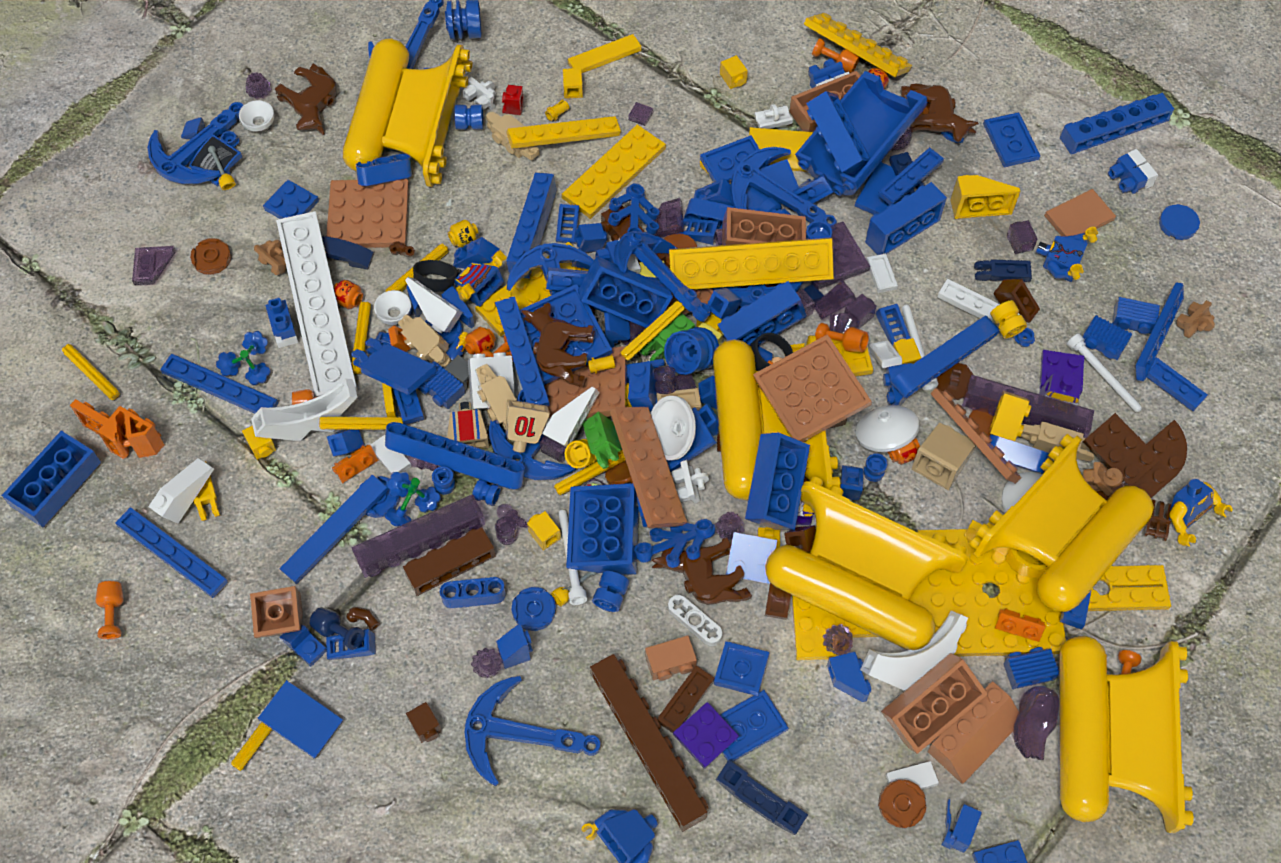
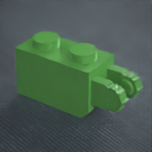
(678, 324)
(602, 439)

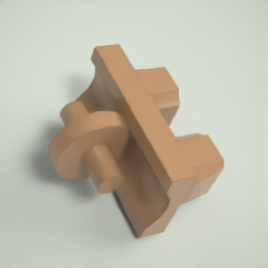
(272, 254)
(1199, 320)
(1102, 478)

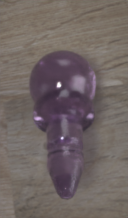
(417, 463)
(508, 511)

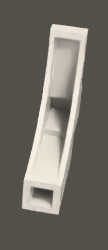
(297, 420)
(908, 666)

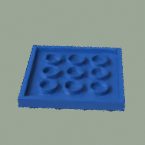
(569, 307)

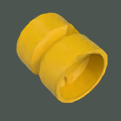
(1008, 319)
(579, 454)

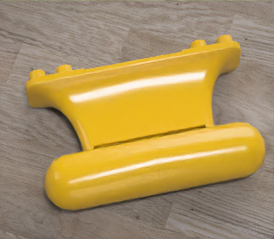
(405, 108)
(748, 414)
(1067, 528)
(864, 567)
(1121, 732)

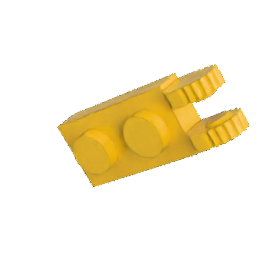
(206, 496)

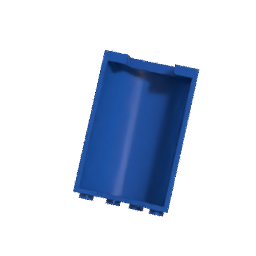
(879, 122)

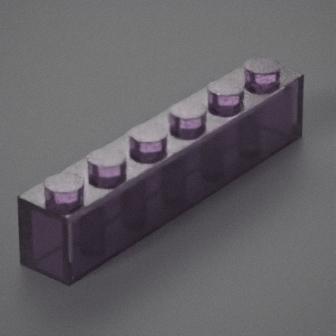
(985, 395)
(418, 536)

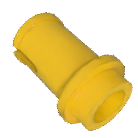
(553, 112)
(601, 364)

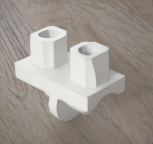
(482, 91)
(773, 117)
(686, 474)

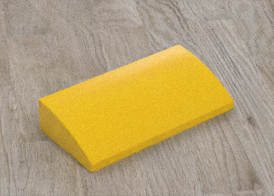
(781, 138)

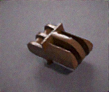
(1159, 521)

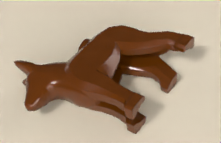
(312, 99)
(941, 112)
(553, 342)
(699, 578)

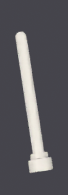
(914, 334)
(1077, 343)
(577, 594)

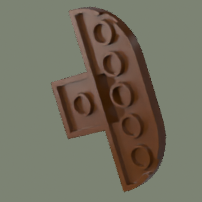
(1142, 464)

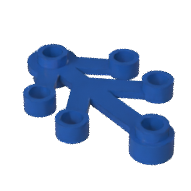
(635, 194)
(699, 532)

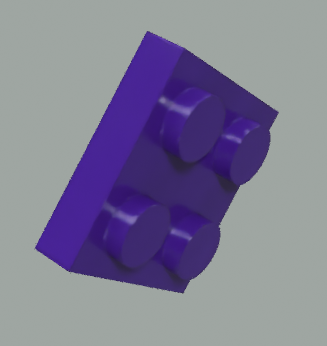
(1061, 364)
(705, 735)

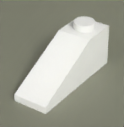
(435, 308)
(568, 420)
(179, 493)

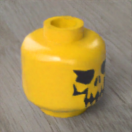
(462, 233)

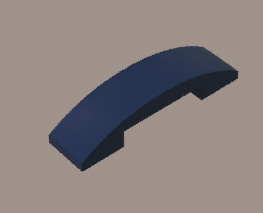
(343, 250)
(761, 799)

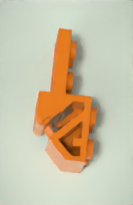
(121, 430)

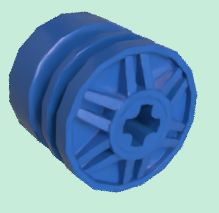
(463, 19)
(690, 350)

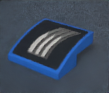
(226, 154)

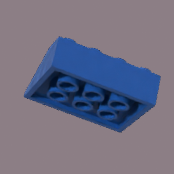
(603, 528)

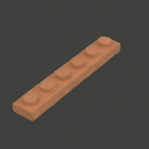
(980, 439)

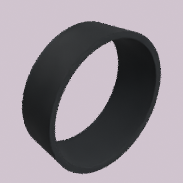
(438, 268)
(760, 363)

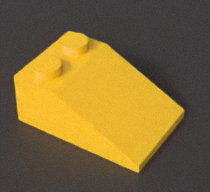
(982, 197)

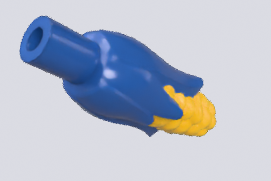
(457, 347)

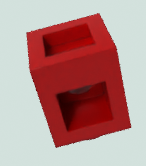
(513, 100)

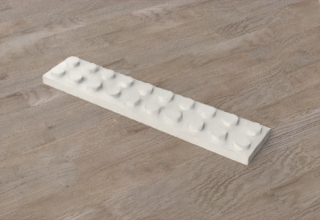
(315, 302)

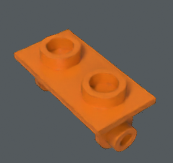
(355, 464)
(1025, 627)

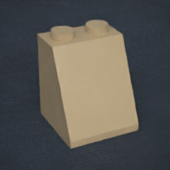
(943, 455)

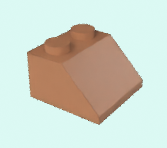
(276, 611)

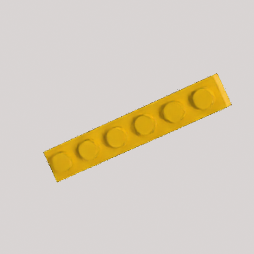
(563, 132)

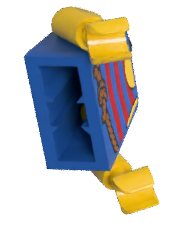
(479, 280)

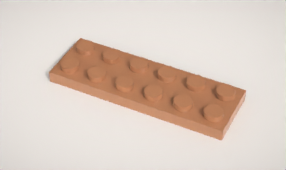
(648, 467)

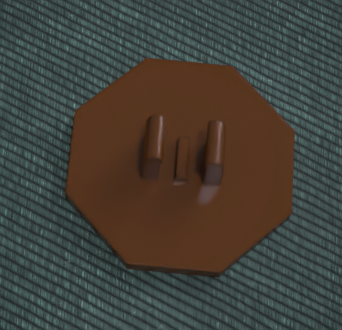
(955, 380)

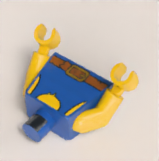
(1193, 503)

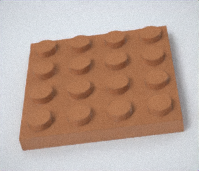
(368, 214)
(609, 382)
(812, 389)

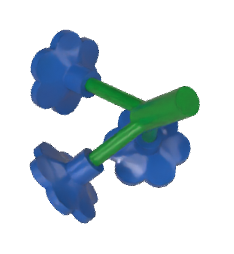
(254, 344)
(399, 486)

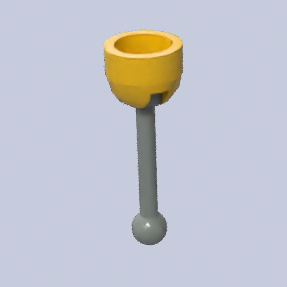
(225, 181)
(561, 593)

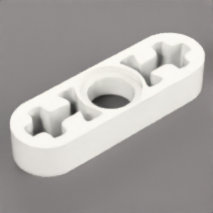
(694, 611)

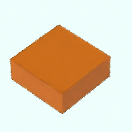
(397, 338)

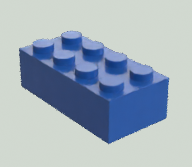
(838, 133)
(905, 219)
(624, 294)
(767, 314)
(51, 478)
(777, 481)

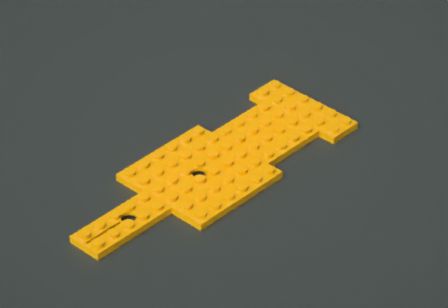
(963, 594)

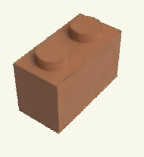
(670, 658)

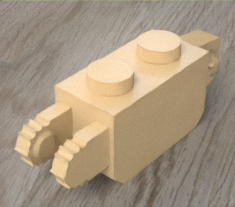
(499, 125)
(425, 340)
(495, 392)
(1048, 436)

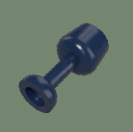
(328, 623)

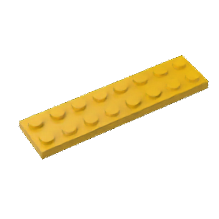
(753, 263)

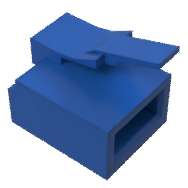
(963, 827)

